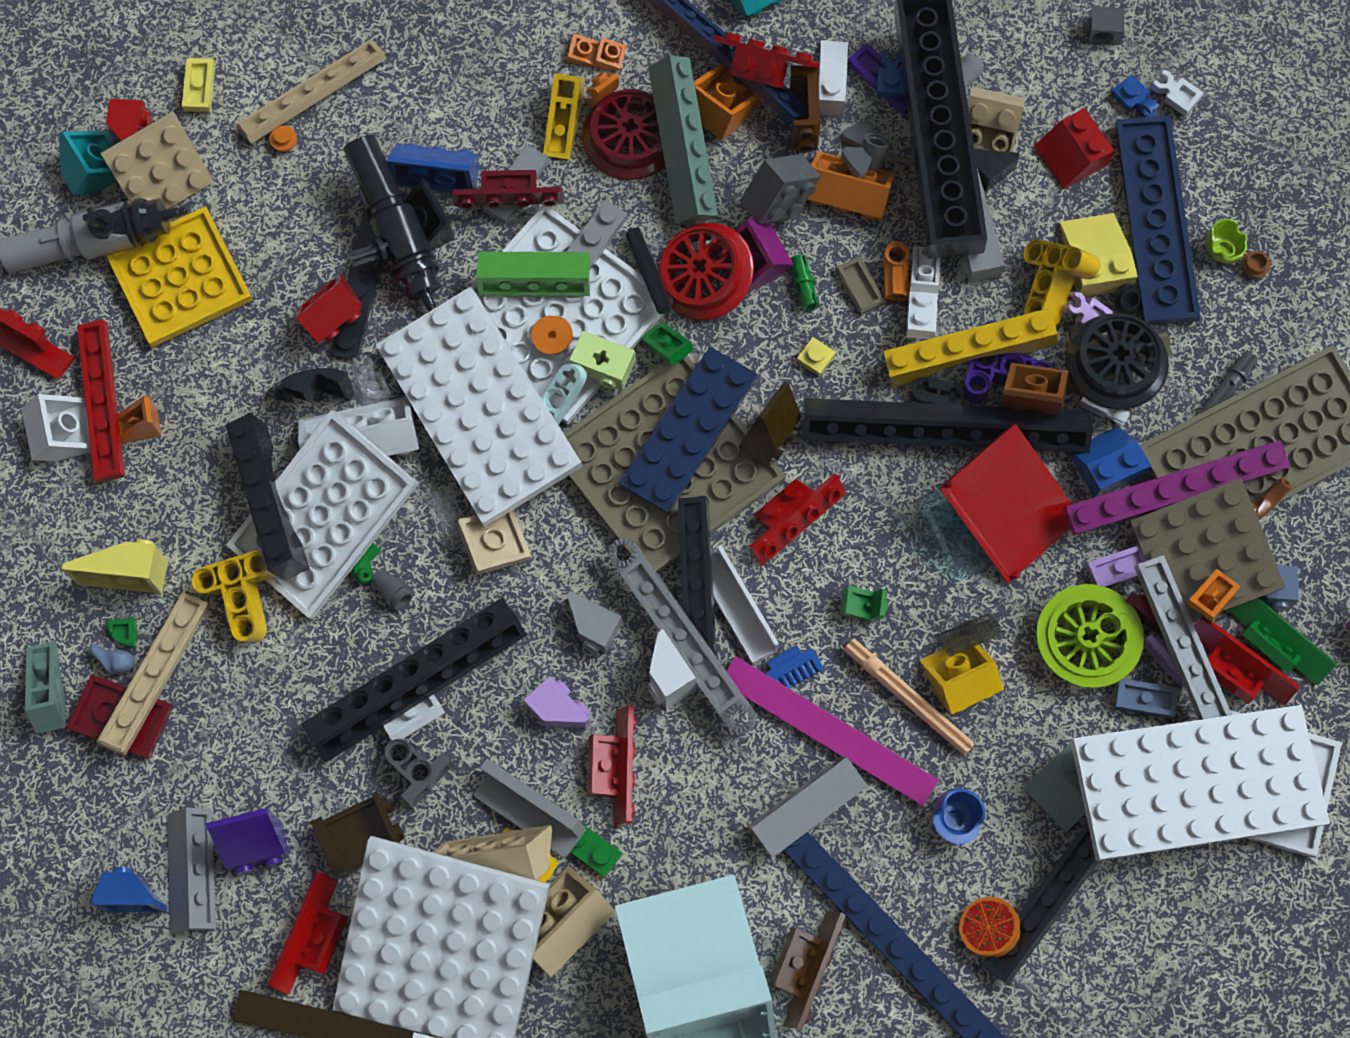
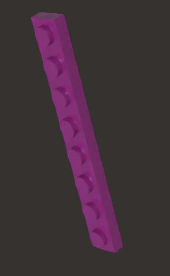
(1175, 487)

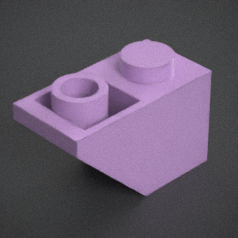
(555, 708)

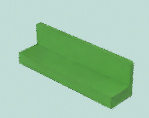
(533, 273)

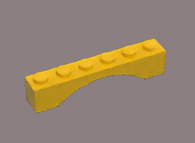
(1012, 335)

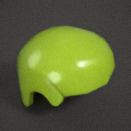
(1226, 242)

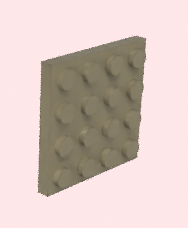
(1212, 534)

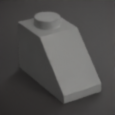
(594, 623)

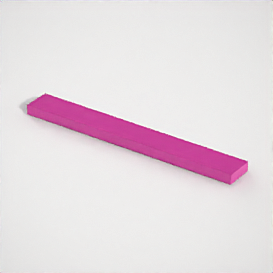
(832, 732)

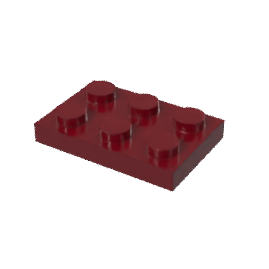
(98, 704)

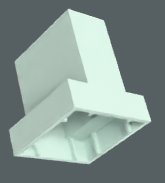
(696, 964)

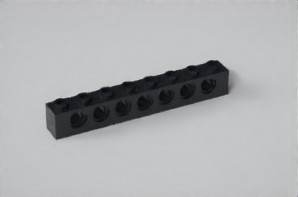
(413, 679)

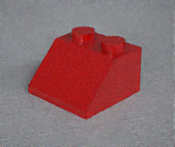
(1074, 149)
(329, 309)

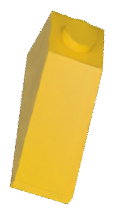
(563, 115)

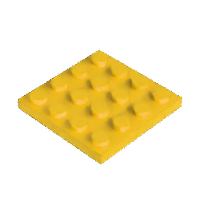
(180, 278)

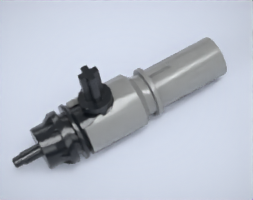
(90, 234)

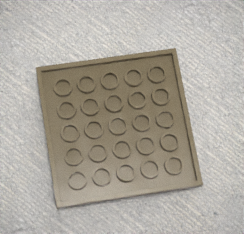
(614, 437)

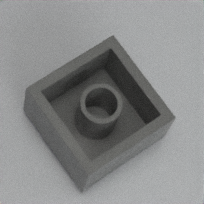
(780, 188)

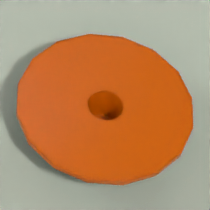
(552, 334)

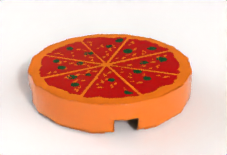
(989, 927)

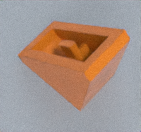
(139, 421)
(1213, 595)

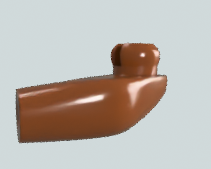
(1271, 497)

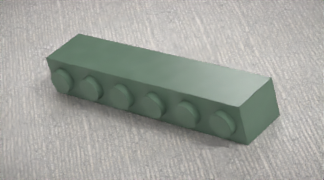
(682, 140)

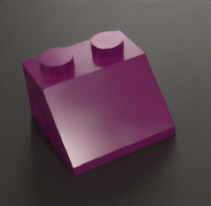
(767, 250)

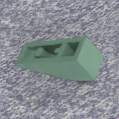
(44, 688)

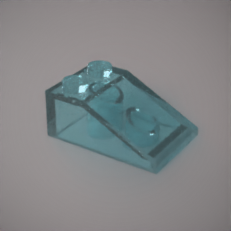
(951, 536)

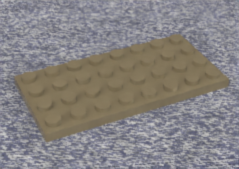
(1299, 406)

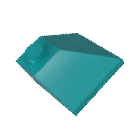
(82, 162)

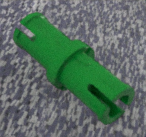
(804, 283)

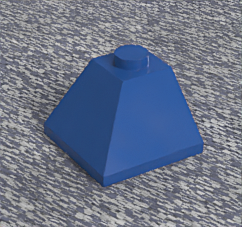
(126, 893)

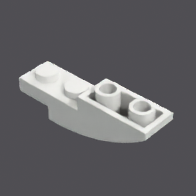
(922, 295)

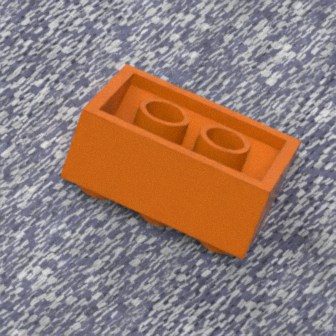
(847, 191)

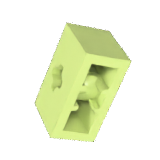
(593, 350)

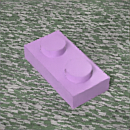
(1116, 567)

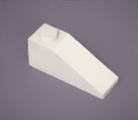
(833, 77)

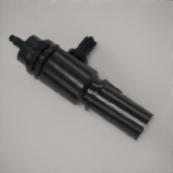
(394, 224)

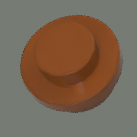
(1256, 264)

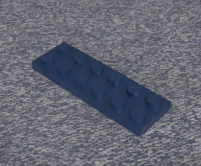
(688, 430)

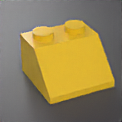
(962, 677)

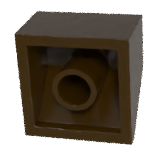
(773, 427)

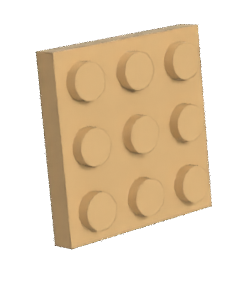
(158, 163)

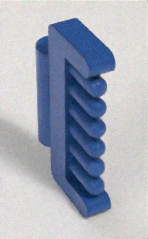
(789, 662)

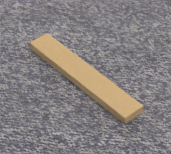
(311, 91)
(153, 674)

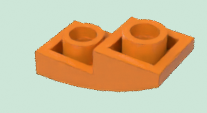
(596, 54)
(602, 86)

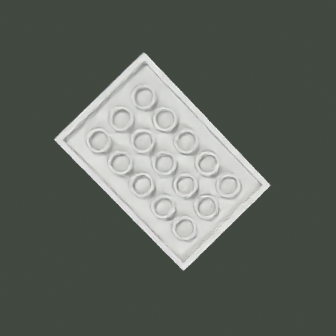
(338, 502)

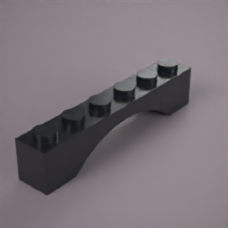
(277, 538)

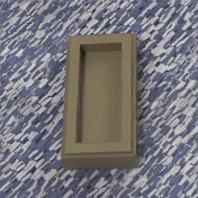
(860, 285)

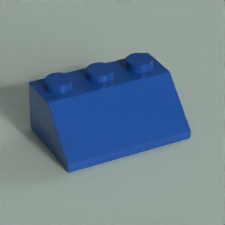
(441, 168)

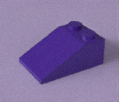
(249, 841)

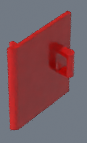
(1009, 502)

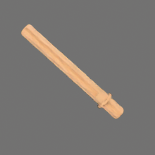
(908, 696)

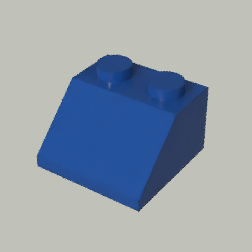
(1112, 462)

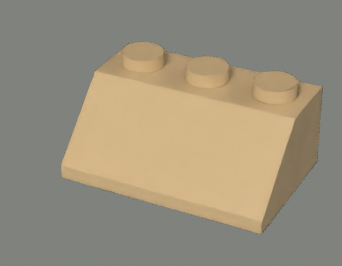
(569, 919)

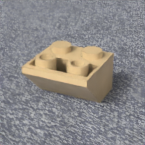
(994, 119)

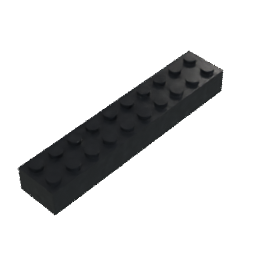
(940, 128)

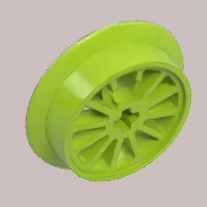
(1116, 611)

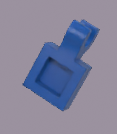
(1134, 95)

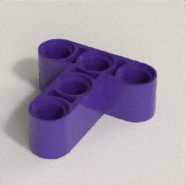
(993, 373)

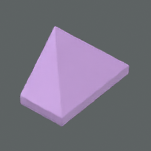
(1159, 651)

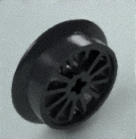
(1111, 394)

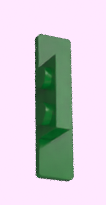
(1282, 641)

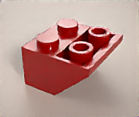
(127, 117)

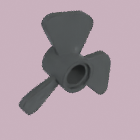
(869, 149)

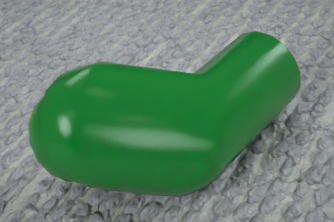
(363, 568)

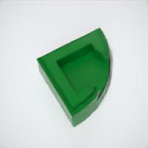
(123, 631)

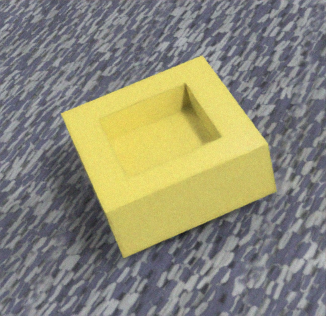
(816, 356)

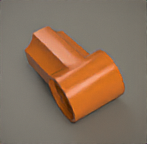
(896, 273)

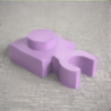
(1085, 308)

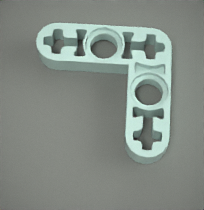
(574, 388)

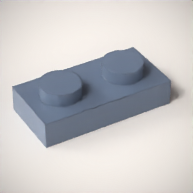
(1146, 698)

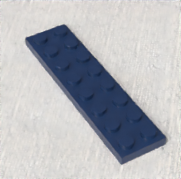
(1157, 220)

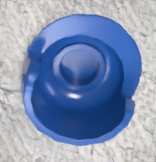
(958, 815)

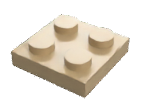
(494, 545)

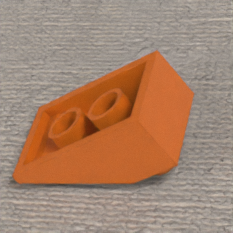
(724, 101)

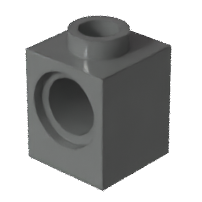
(1104, 25)

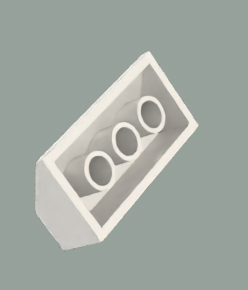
(385, 424)

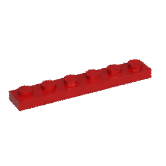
(100, 401)

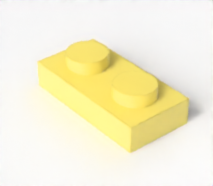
(198, 85)

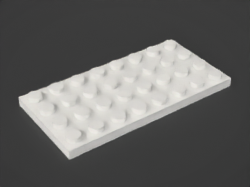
(479, 406)
(1199, 782)

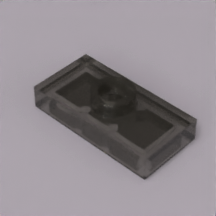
(969, 634)

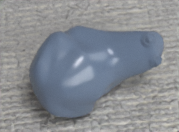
(113, 661)

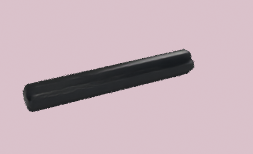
(648, 270)

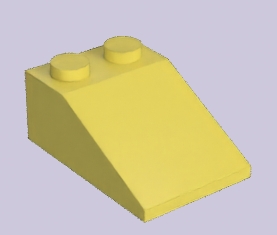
(1104, 239)
(122, 567)

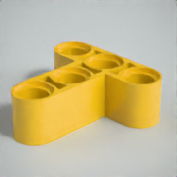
(1056, 274)
(232, 590)

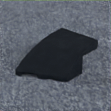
(312, 385)

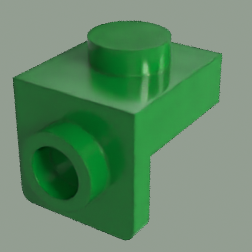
(863, 604)

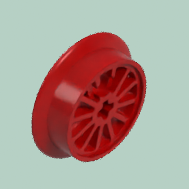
(735, 257)

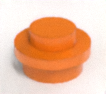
(283, 138)

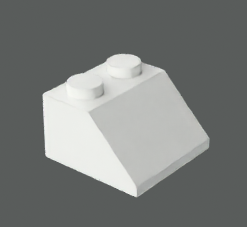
(56, 427)
(669, 674)

